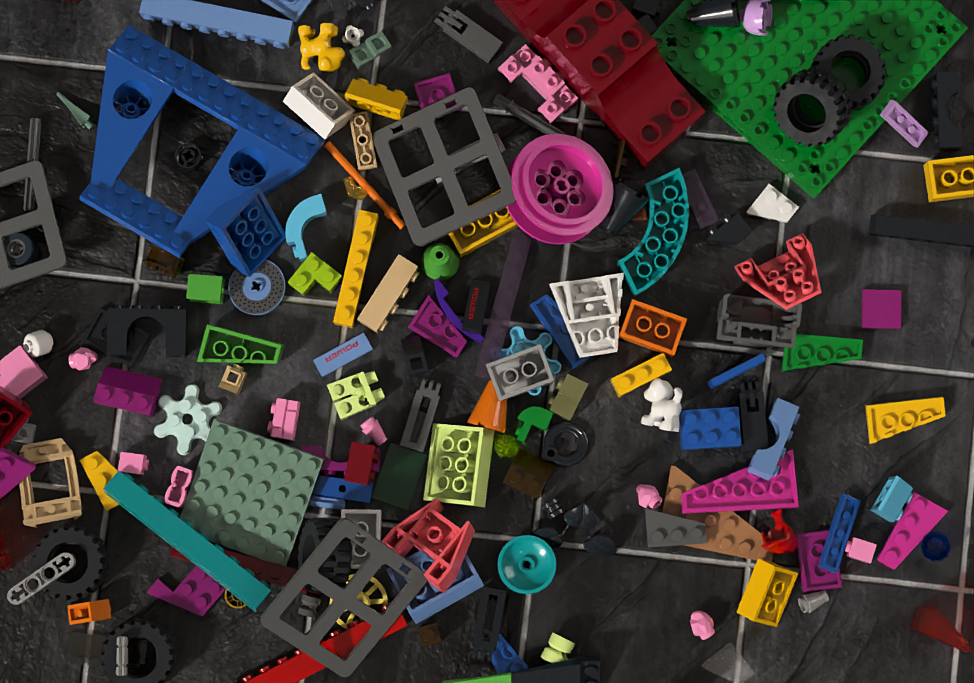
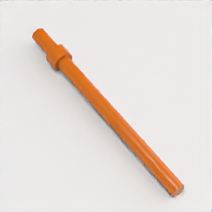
(389, 211)

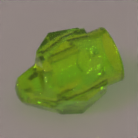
(505, 446)

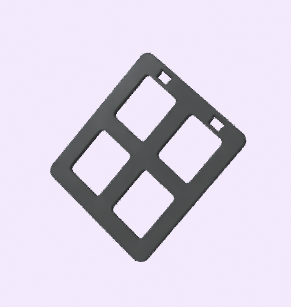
(444, 167)
(44, 215)
(343, 598)

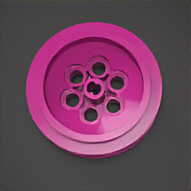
(571, 161)

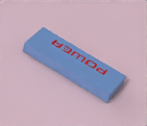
(342, 355)

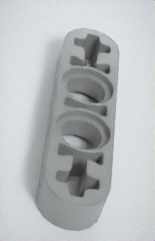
(40, 576)

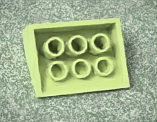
(459, 464)

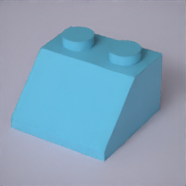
(892, 498)

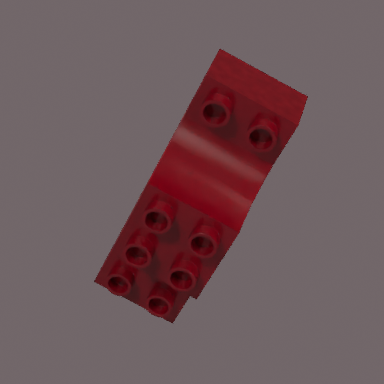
(611, 69)

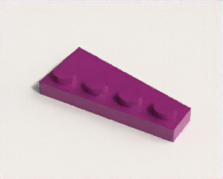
(12, 470)

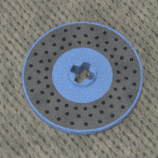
(261, 301)

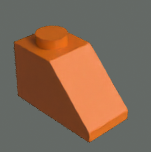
(89, 611)

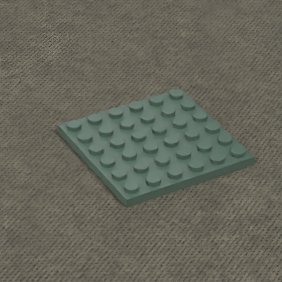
(251, 492)

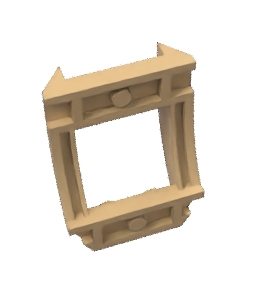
(55, 509)

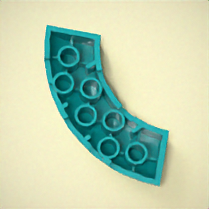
(663, 235)

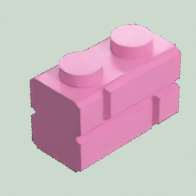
(284, 419)

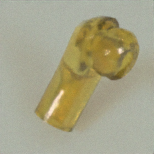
(353, 190)

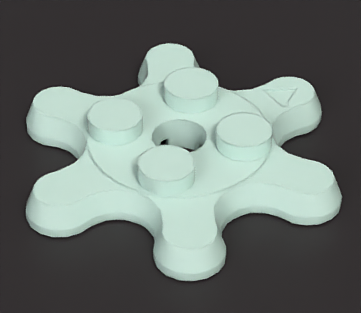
(177, 409)

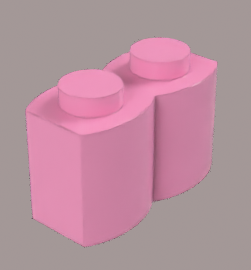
(181, 482)

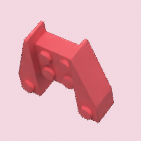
(435, 538)

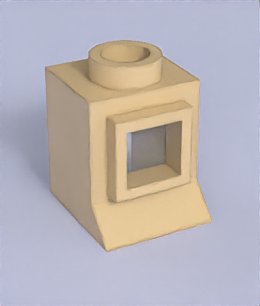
(233, 379)

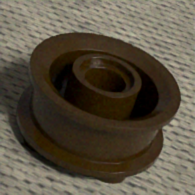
(164, 261)

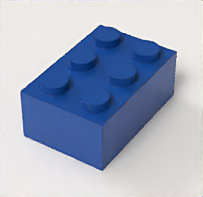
(709, 428)

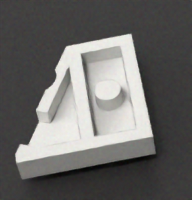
(773, 205)

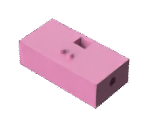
(20, 372)

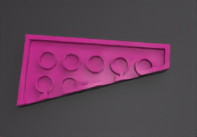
(745, 491)

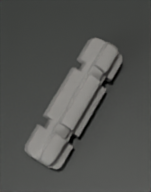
(122, 656)

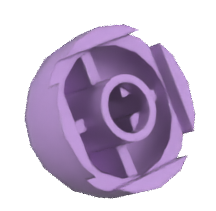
(756, 16)

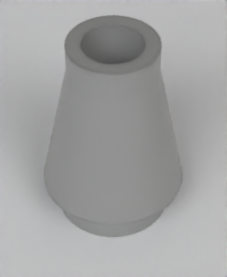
(812, 601)

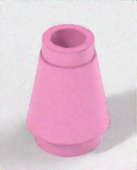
(373, 430)

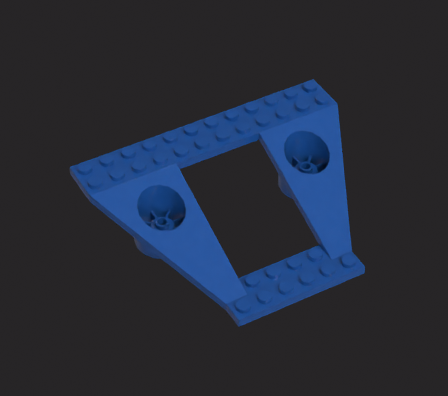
(145, 76)

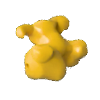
(329, 57)

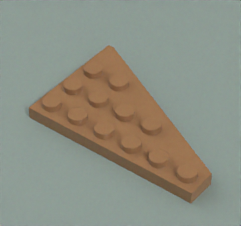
(724, 530)

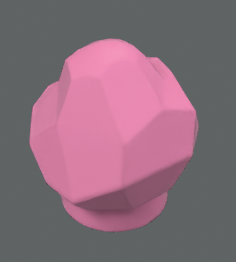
(82, 358)
(648, 496)
(702, 624)

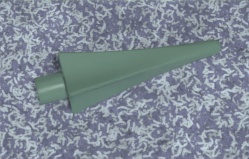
(83, 118)

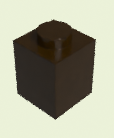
(429, 634)

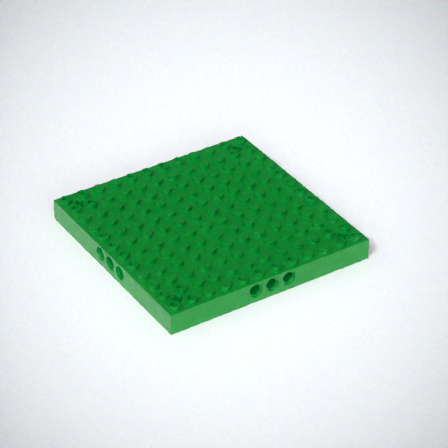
(743, 71)

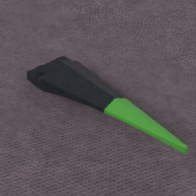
(574, 670)

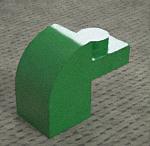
(535, 417)

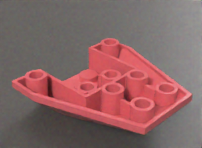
(785, 278)

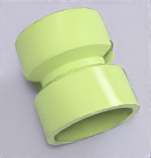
(557, 649)

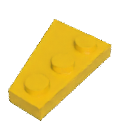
(100, 473)

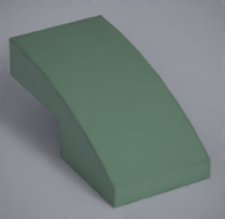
(369, 50)

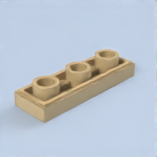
(364, 151)

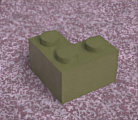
(568, 396)

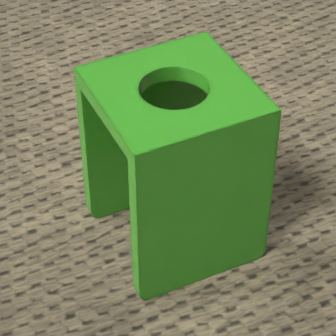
(205, 289)

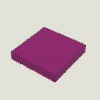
(434, 90)
(881, 309)

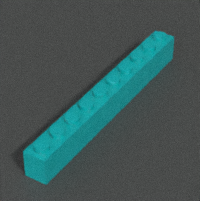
(187, 541)

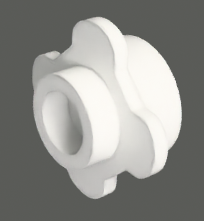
(350, 30)

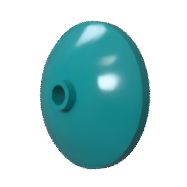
(529, 579)

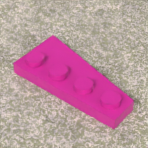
(916, 521)

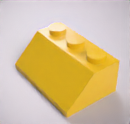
(376, 99)
(767, 593)

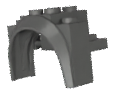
(757, 322)

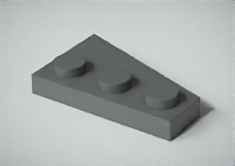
(672, 530)

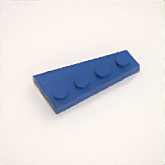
(552, 320)
(505, 658)

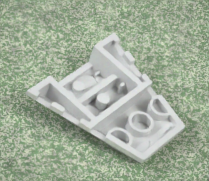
(591, 312)

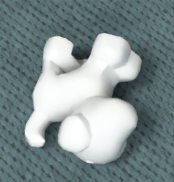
(659, 394)

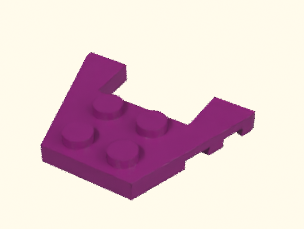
(195, 593)

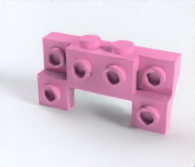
(543, 79)

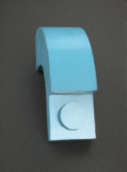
(300, 216)

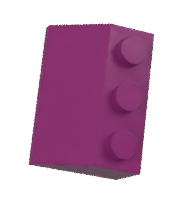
(128, 391)

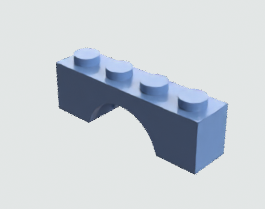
(782, 418)

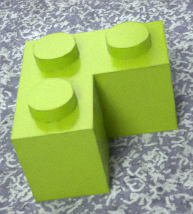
(314, 271)

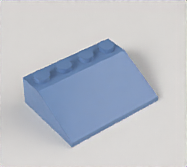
(429, 598)

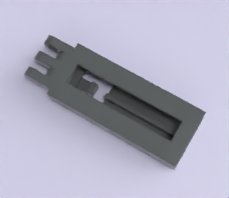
(473, 38)
(418, 422)

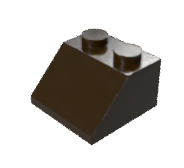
(528, 474)

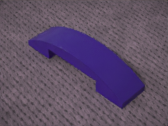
(442, 294)

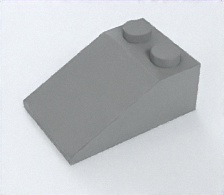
(520, 372)

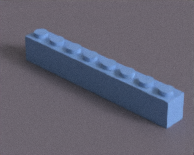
(220, 20)

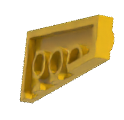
(895, 417)

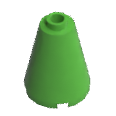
(440, 268)

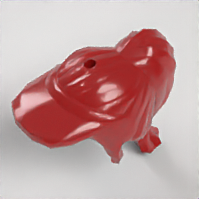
(781, 537)

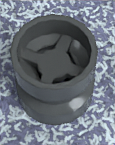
(309, 606)

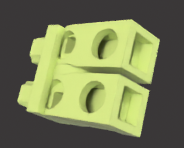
(359, 390)

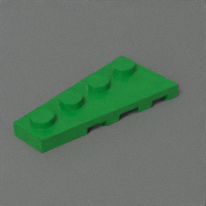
(820, 350)

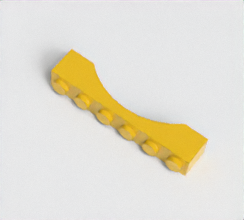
(355, 269)

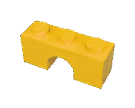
(641, 375)

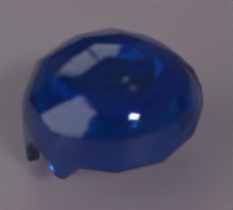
(935, 546)

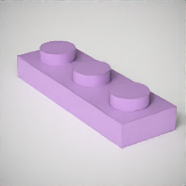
(904, 123)

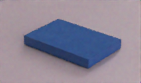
(736, 371)

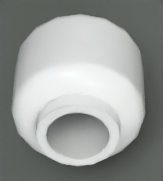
(38, 343)

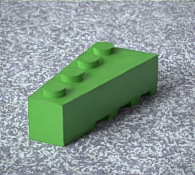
(236, 347)

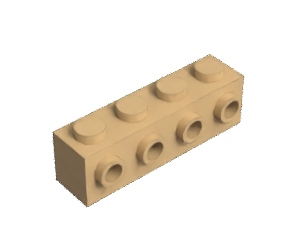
(388, 293)

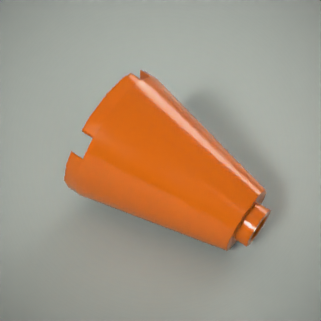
(489, 411)

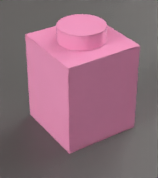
(133, 463)
(860, 550)

